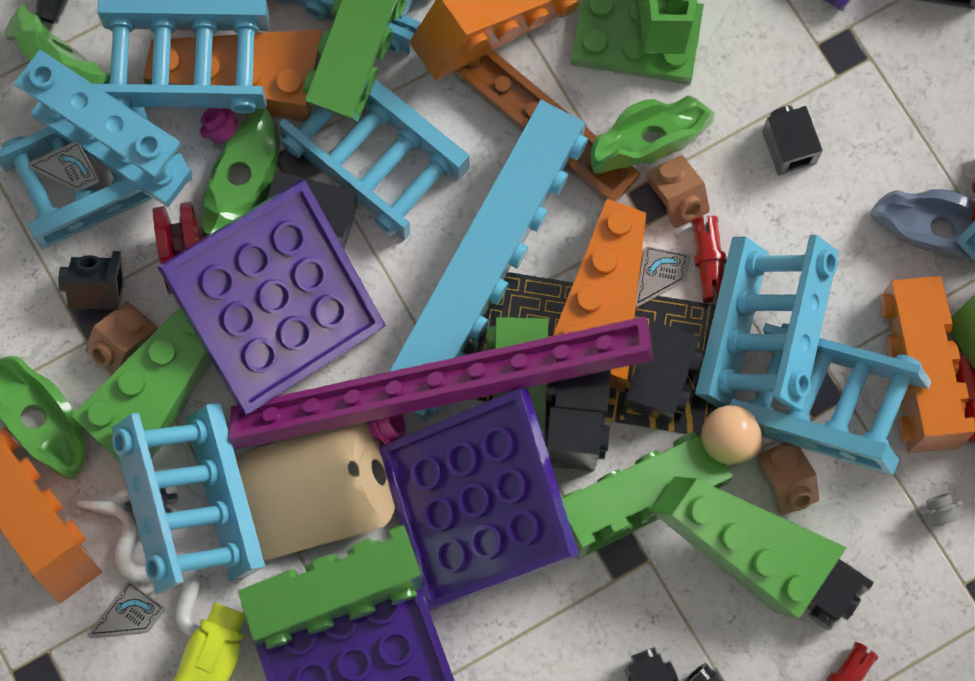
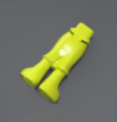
(213, 647)

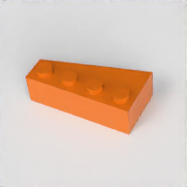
(468, 29)
(278, 65)
(607, 277)
(918, 328)
(37, 530)

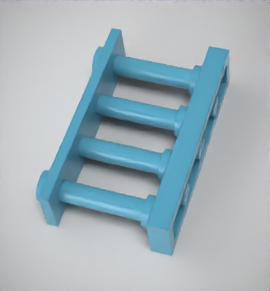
(204, 19)
(104, 128)
(413, 133)
(89, 205)
(734, 315)
(834, 436)
(223, 487)

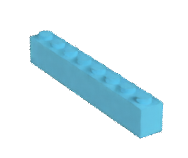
(495, 240)

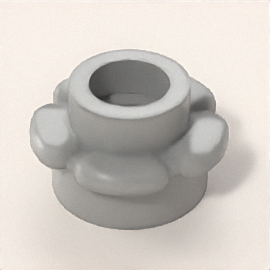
(942, 510)

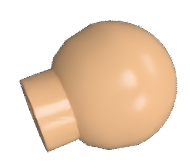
(731, 435)

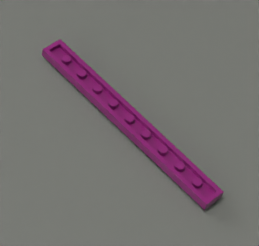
(444, 382)

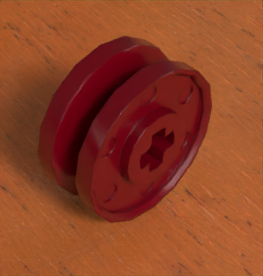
(177, 236)

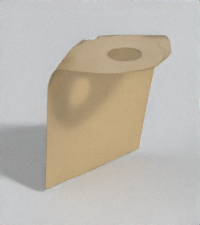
(305, 493)

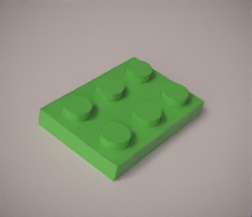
(612, 41)

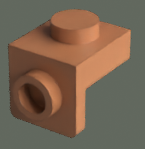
(679, 190)
(119, 336)
(789, 477)

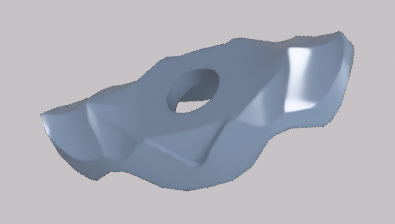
(912, 215)

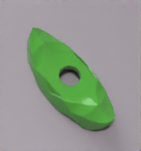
(34, 36)
(624, 143)
(252, 145)
(59, 439)

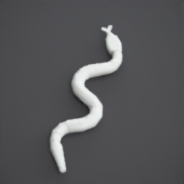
(138, 574)

